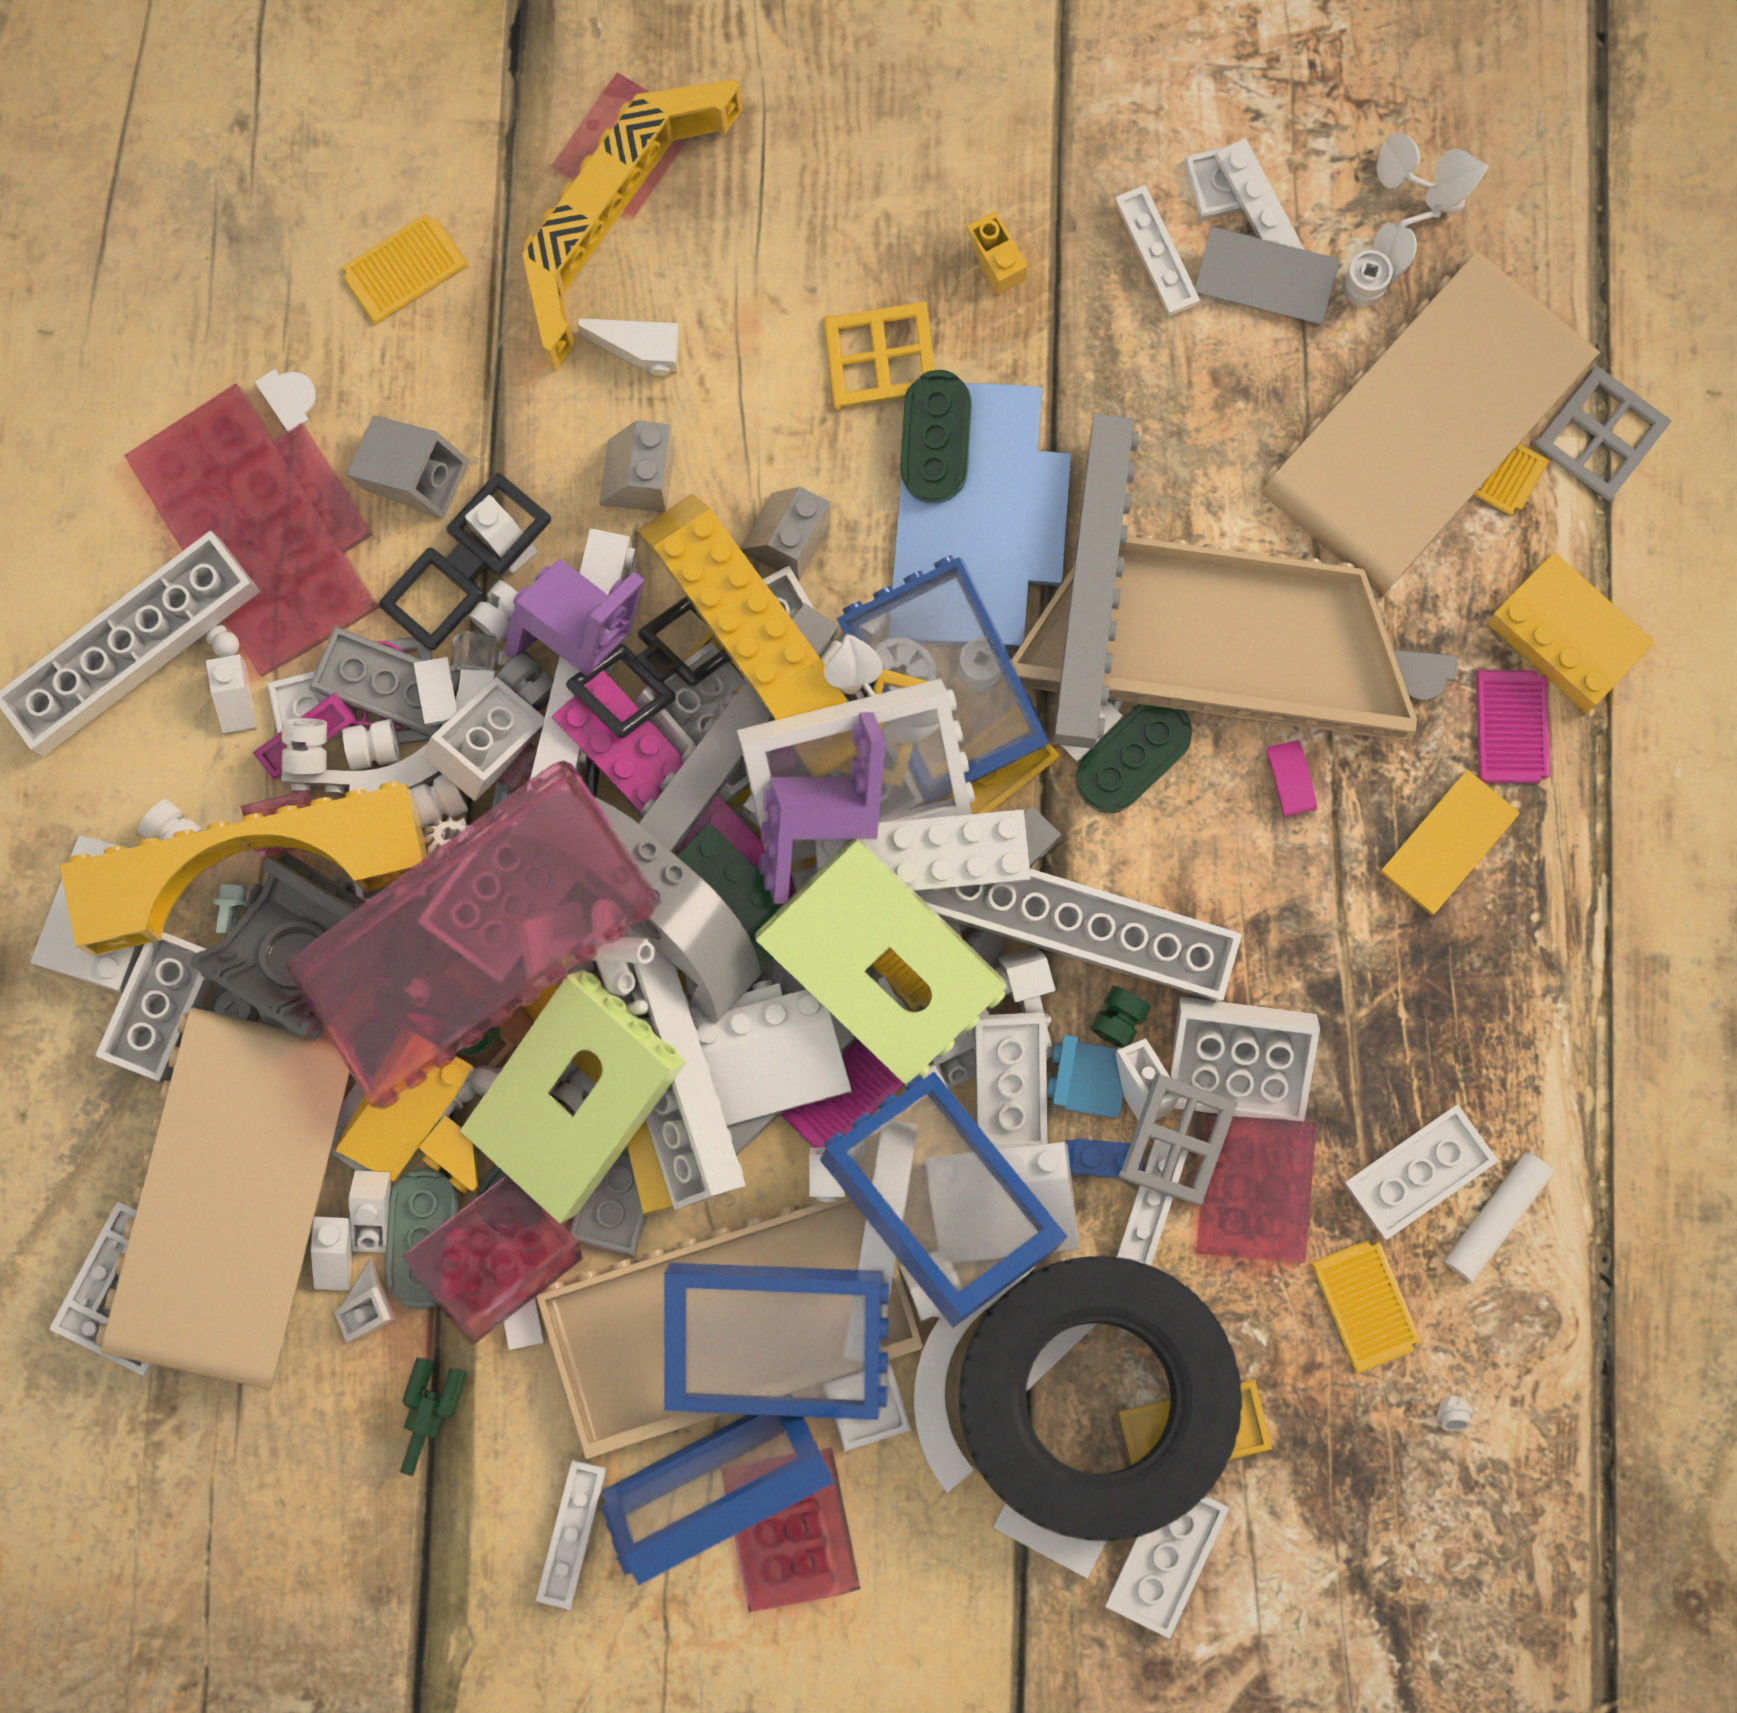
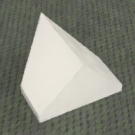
(365, 1306)

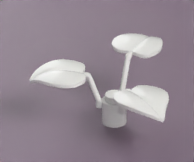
(1456, 178)
(853, 666)

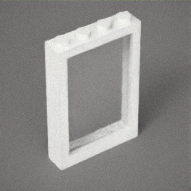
(920, 759)

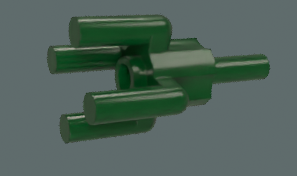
(428, 1407)

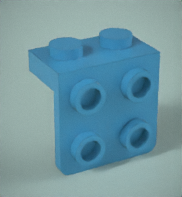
(1085, 1079)

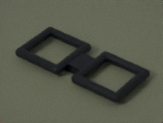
(464, 563)
(652, 667)

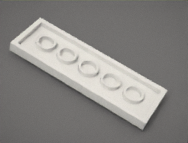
(948, 850)

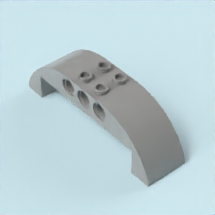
(690, 923)

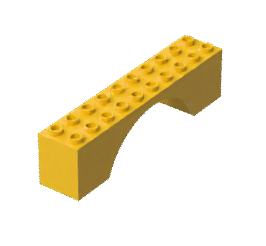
(129, 892)

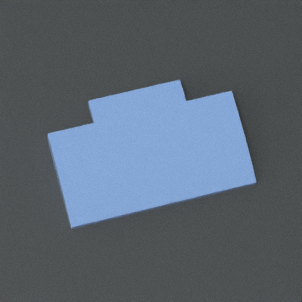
(1004, 519)

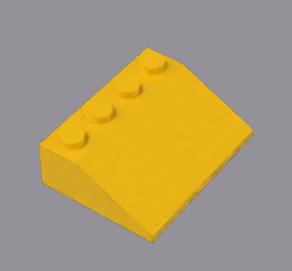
(1570, 632)

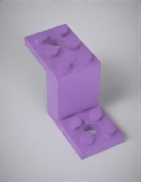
(573, 616)
(823, 807)

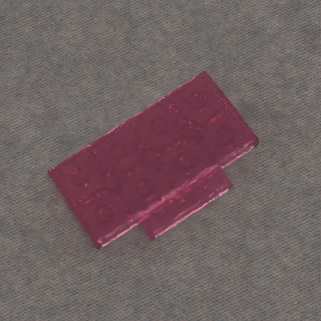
(274, 512)

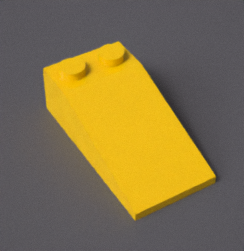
(390, 1136)

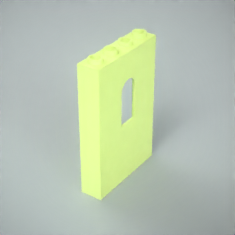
(844, 923)
(537, 1140)

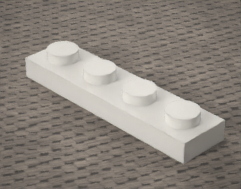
(1256, 194)
(1157, 250)
(1149, 1209)
(571, 1535)

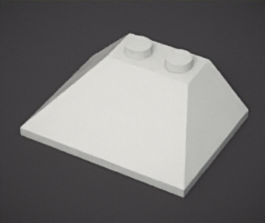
(85, 1303)

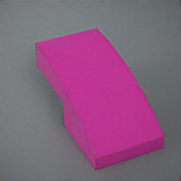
(1291, 778)

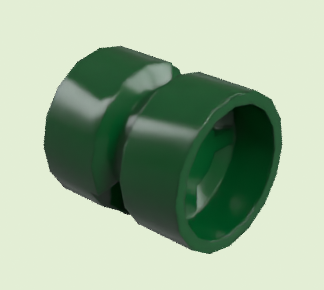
(1118, 1020)

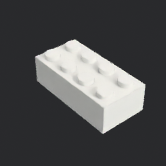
(151, 1008)

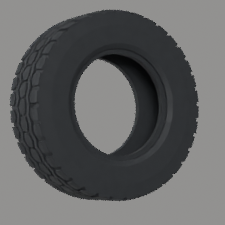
(1200, 1380)

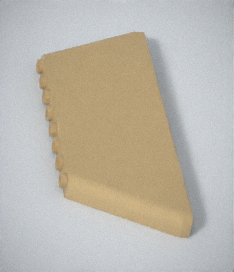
(1239, 640)

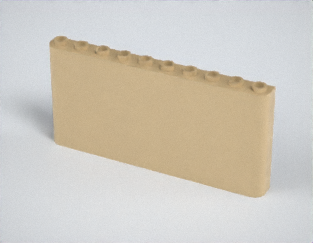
(1428, 421)
(226, 1200)
(612, 1323)

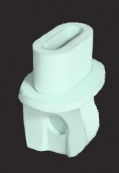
(230, 900)

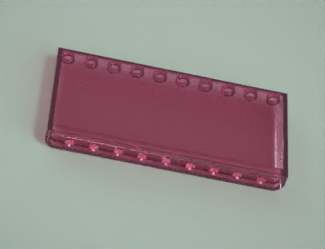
(472, 934)

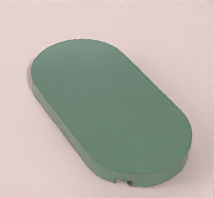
(416, 1209)

